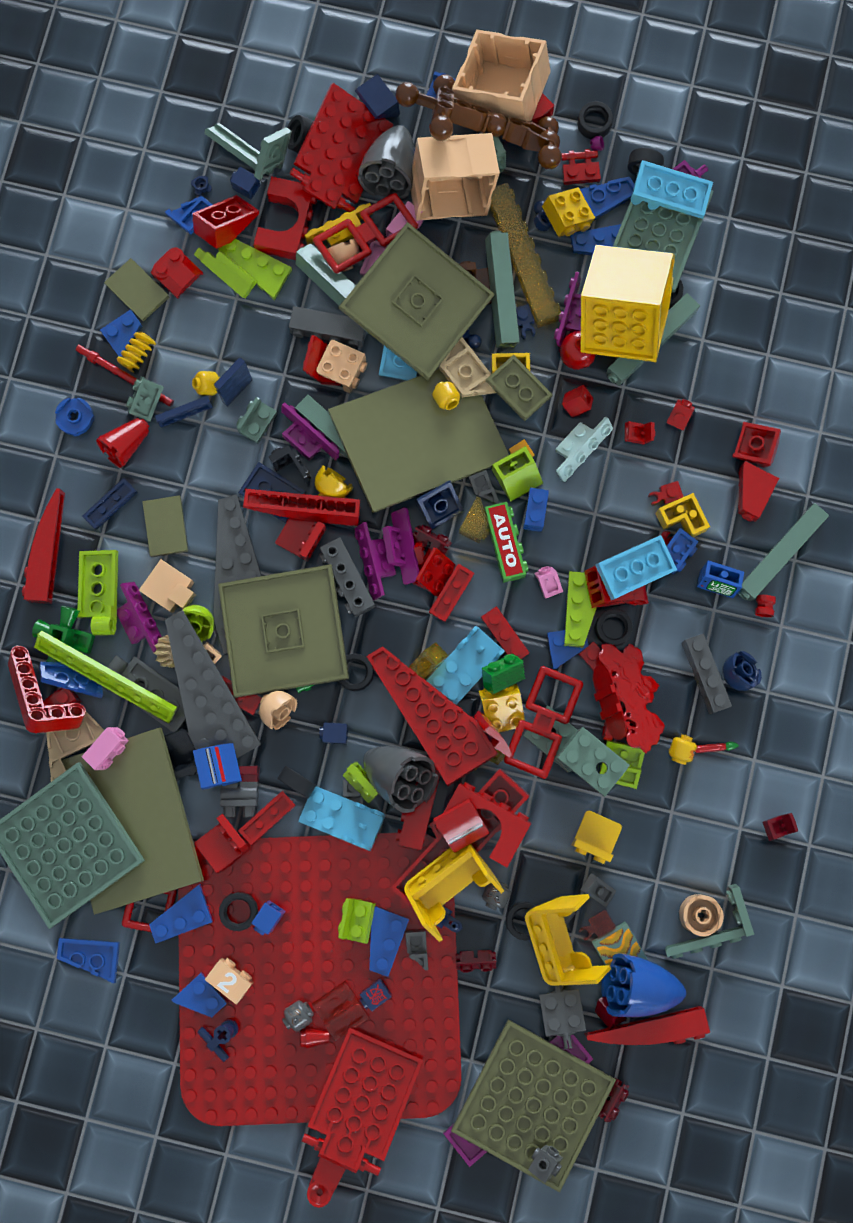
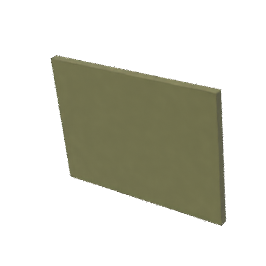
(410, 445)
(149, 806)

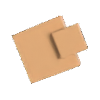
(168, 587)

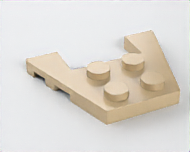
(70, 741)

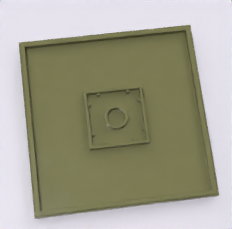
(416, 301)
(283, 631)

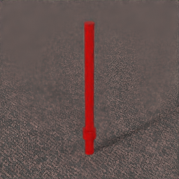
(94, 357)

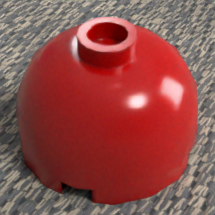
(571, 352)

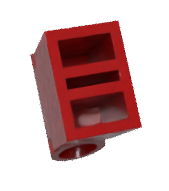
(600, 598)
(324, 1182)

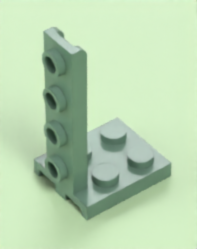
(263, 162)
(715, 940)

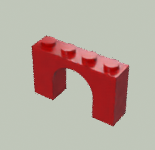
(287, 242)
(513, 825)

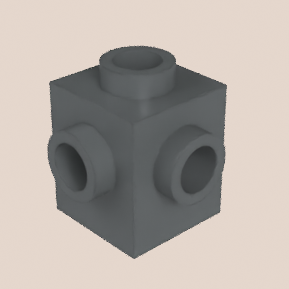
(546, 1163)

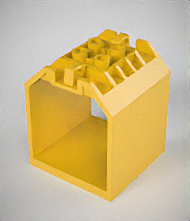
(626, 302)

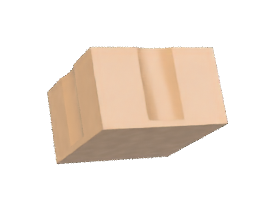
(504, 74)
(454, 176)

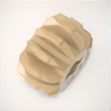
(164, 652)

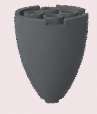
(388, 164)
(394, 776)

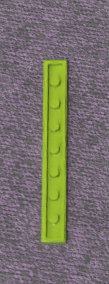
(105, 677)

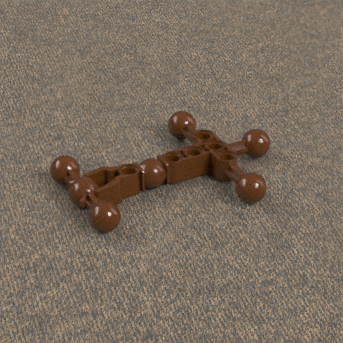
(449, 110)

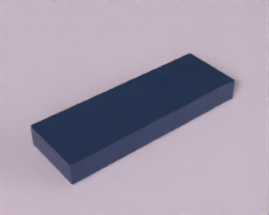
(184, 411)
(109, 504)

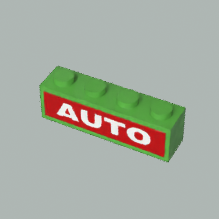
(505, 542)

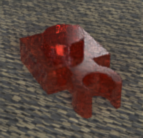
(600, 924)

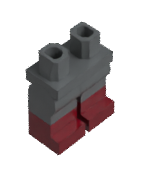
(242, 793)

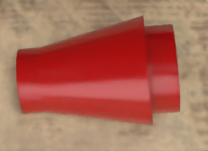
(312, 1037)

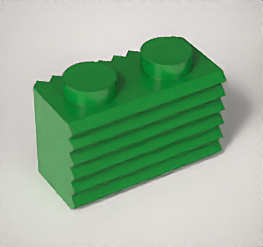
(503, 673)

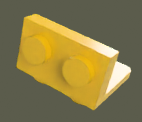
(503, 708)
(597, 836)

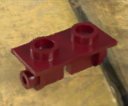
(426, 535)
(486, 961)
(610, 1108)

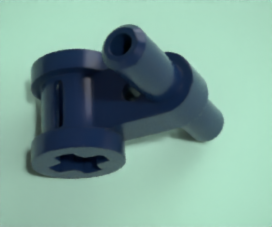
(456, 926)
(222, 1035)

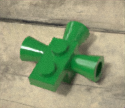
(65, 633)

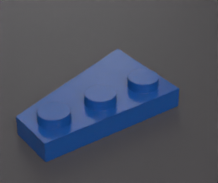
(608, 196)
(62, 676)
(182, 917)
(386, 936)
(91, 955)

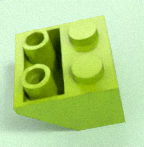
(517, 473)

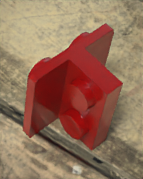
(434, 571)

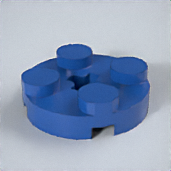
(77, 426)

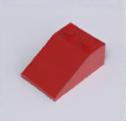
(223, 221)

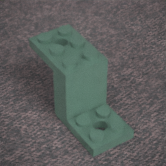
(581, 753)

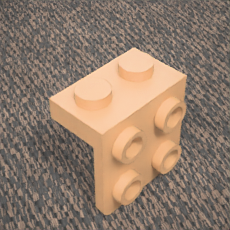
(342, 365)

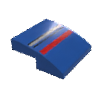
(217, 765)

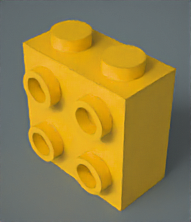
(568, 212)

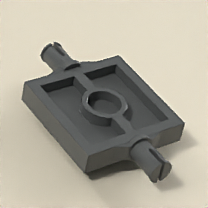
(562, 1014)

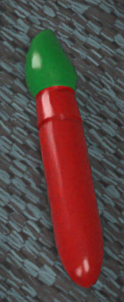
(716, 747)

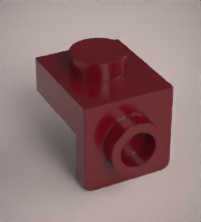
(780, 826)

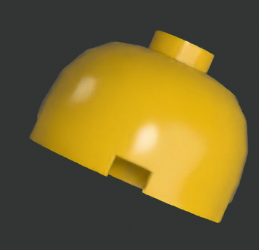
(331, 483)

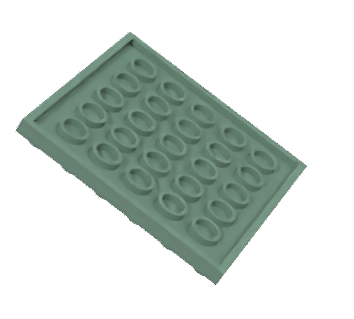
(66, 845)

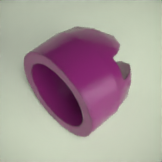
(597, 143)

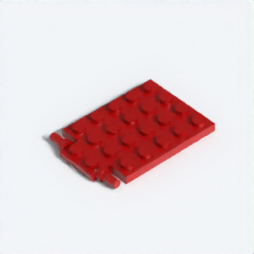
(336, 149)
(362, 1102)

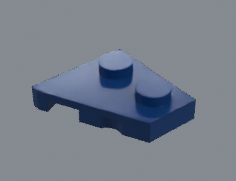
(183, 215)
(121, 331)
(559, 652)
(201, 997)

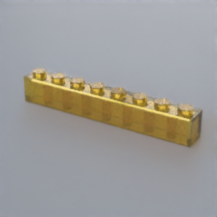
(523, 257)

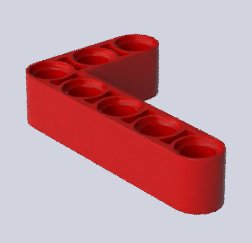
(35, 715)

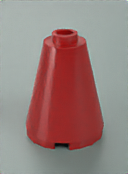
(123, 441)

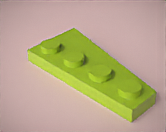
(265, 269)
(578, 610)

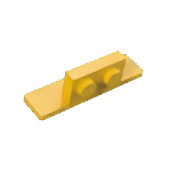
(343, 235)

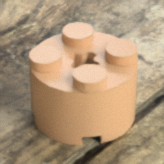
(705, 925)

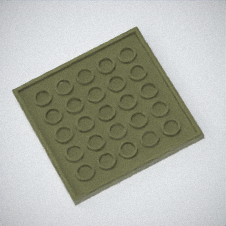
(532, 1099)

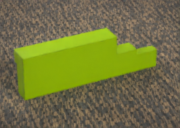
(228, 271)

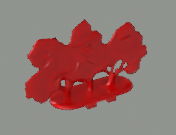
(632, 690)

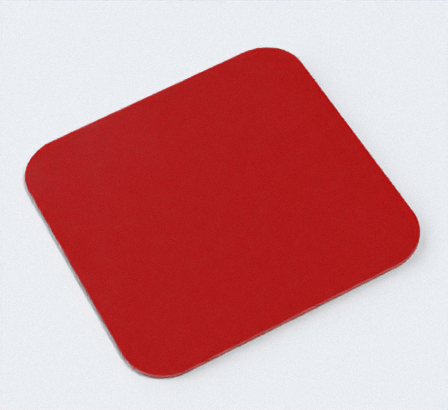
(303, 960)

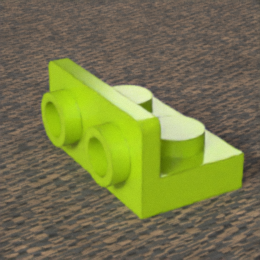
(358, 779)
(356, 920)

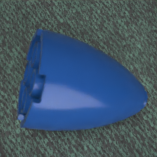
(641, 987)

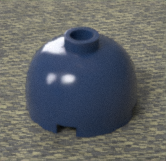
(740, 671)

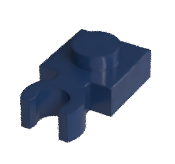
(524, 319)

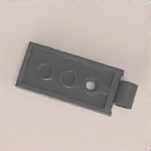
(155, 683)

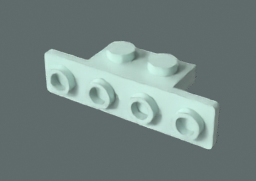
(580, 445)

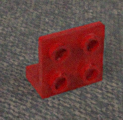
(313, 357)
(301, 537)
(221, 845)

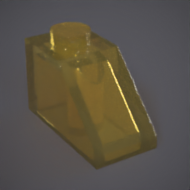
(475, 523)
(429, 660)

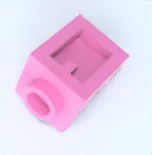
(549, 581)

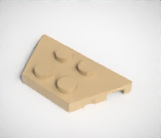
(466, 371)

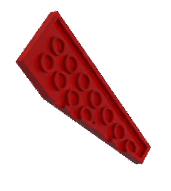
(444, 729)

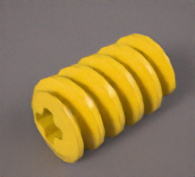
(135, 351)

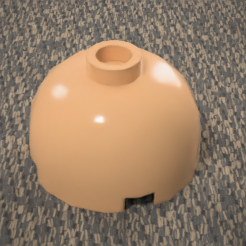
(344, 251)
(276, 708)

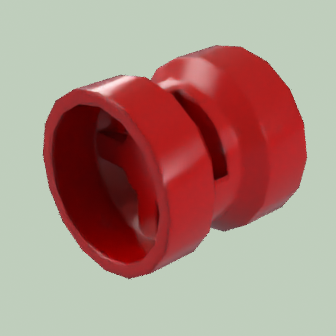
(765, 605)

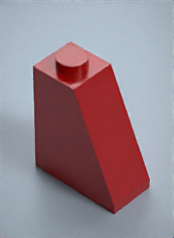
(754, 491)

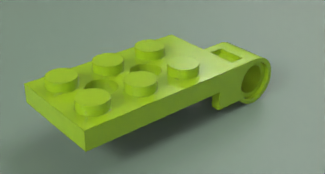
(100, 606)

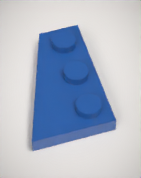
(585, 241)

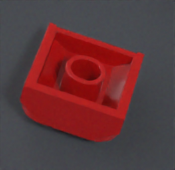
(175, 271)
(757, 444)

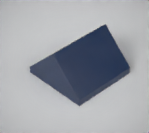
(378, 98)
(439, 505)

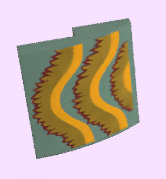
(617, 941)

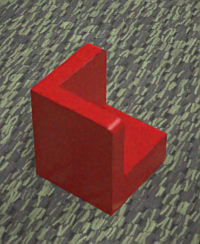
(577, 401)

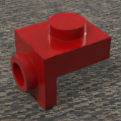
(681, 414)
(639, 432)

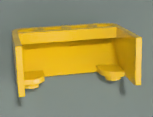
(444, 880)
(553, 945)

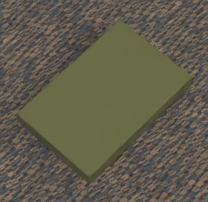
(136, 289)
(519, 388)
(165, 526)

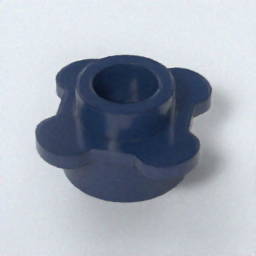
(201, 180)

